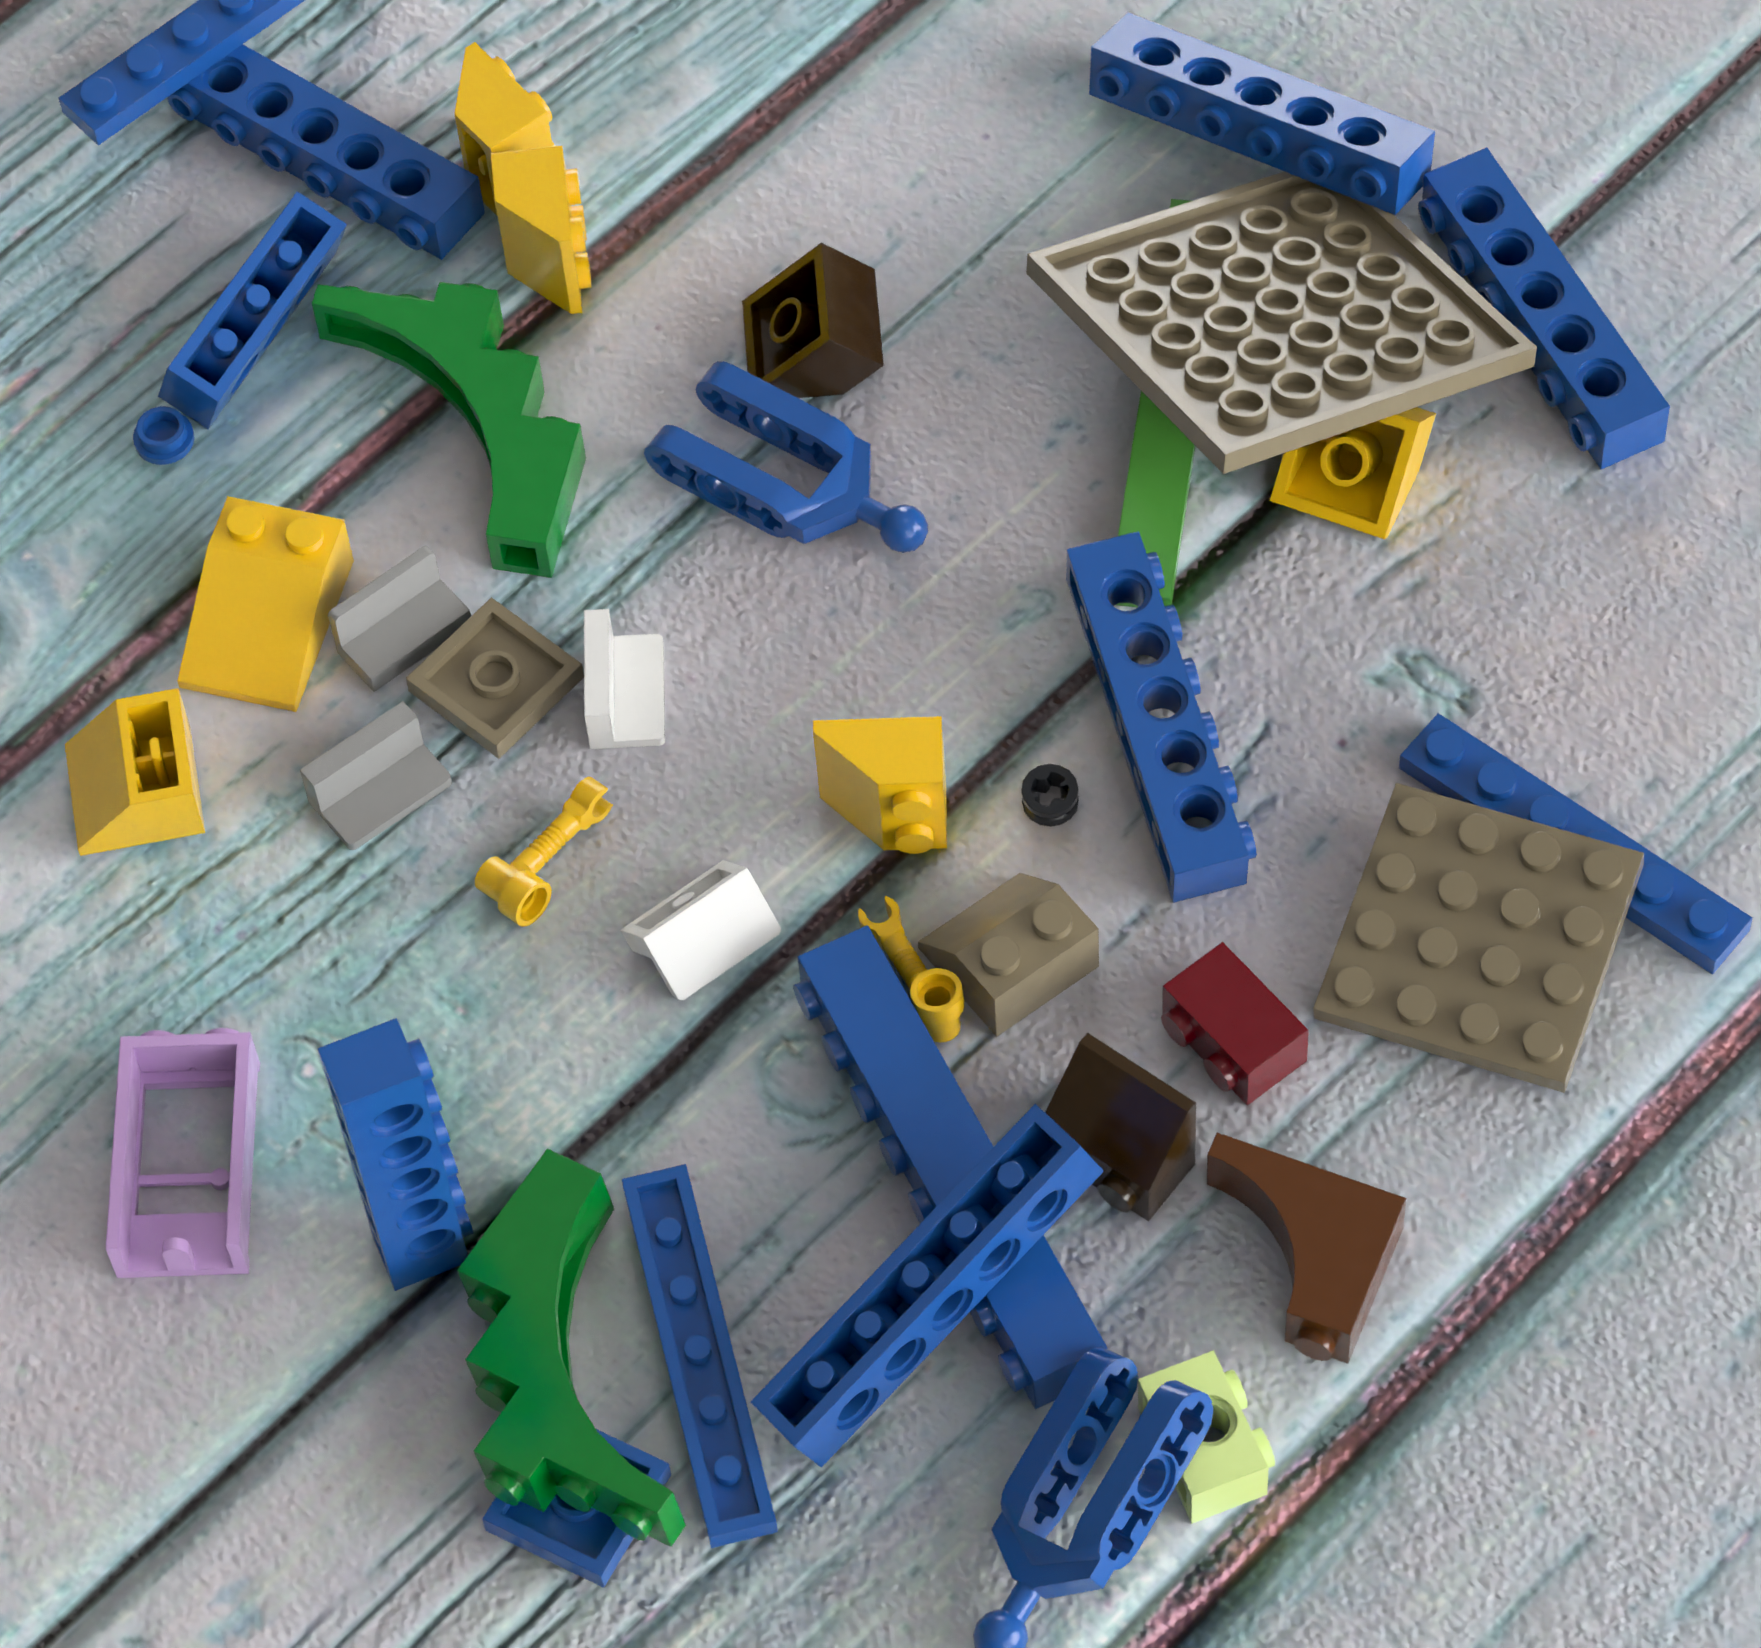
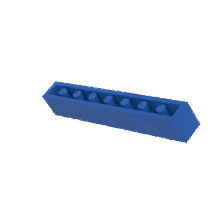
(936, 1144)

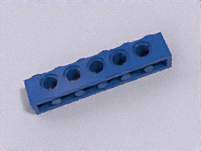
(1261, 113)
(334, 149)
(1520, 268)
(1190, 857)
(398, 1151)
(927, 1286)

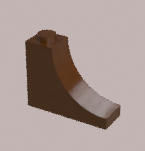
(1330, 1232)

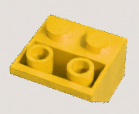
(495, 116)
(540, 224)
(134, 775)

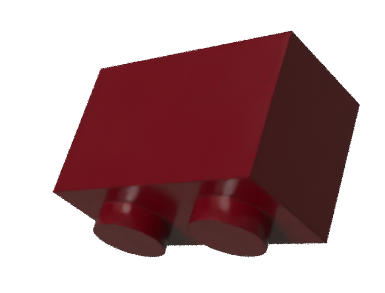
(1233, 1024)

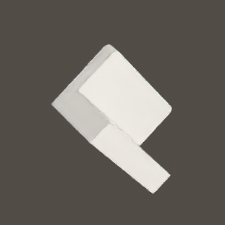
(622, 685)
(704, 928)

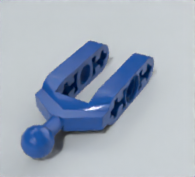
(764, 498)
(1121, 1506)

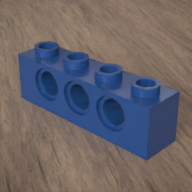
(252, 310)

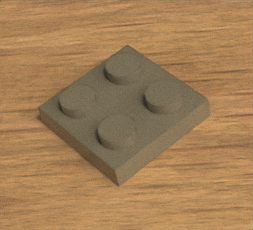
(495, 677)

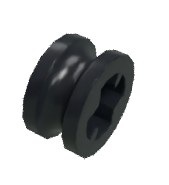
(1040, 781)

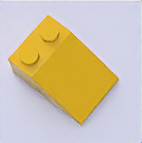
(264, 603)

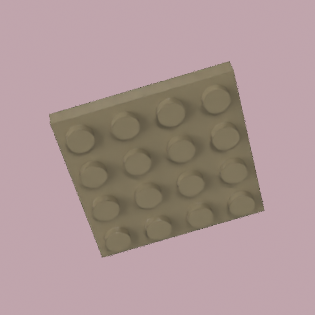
(1479, 937)

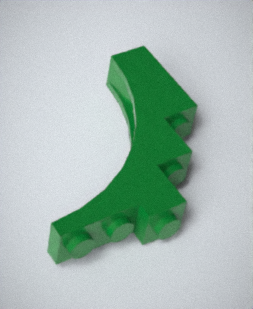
(498, 393)
(525, 1286)

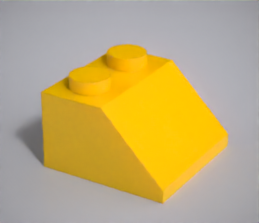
(1358, 474)
(886, 778)

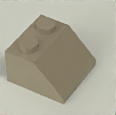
(1015, 949)

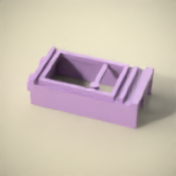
(187, 1241)

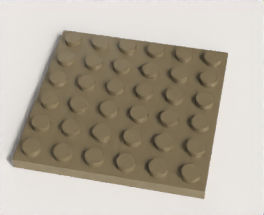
(1278, 316)

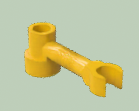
(515, 885)
(933, 992)

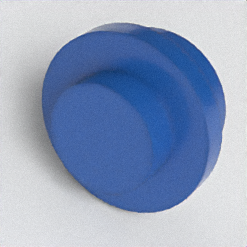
(163, 436)

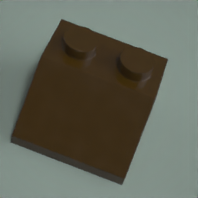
(815, 325)
(1127, 1124)

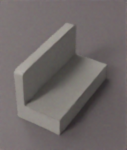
(396, 619)
(374, 777)

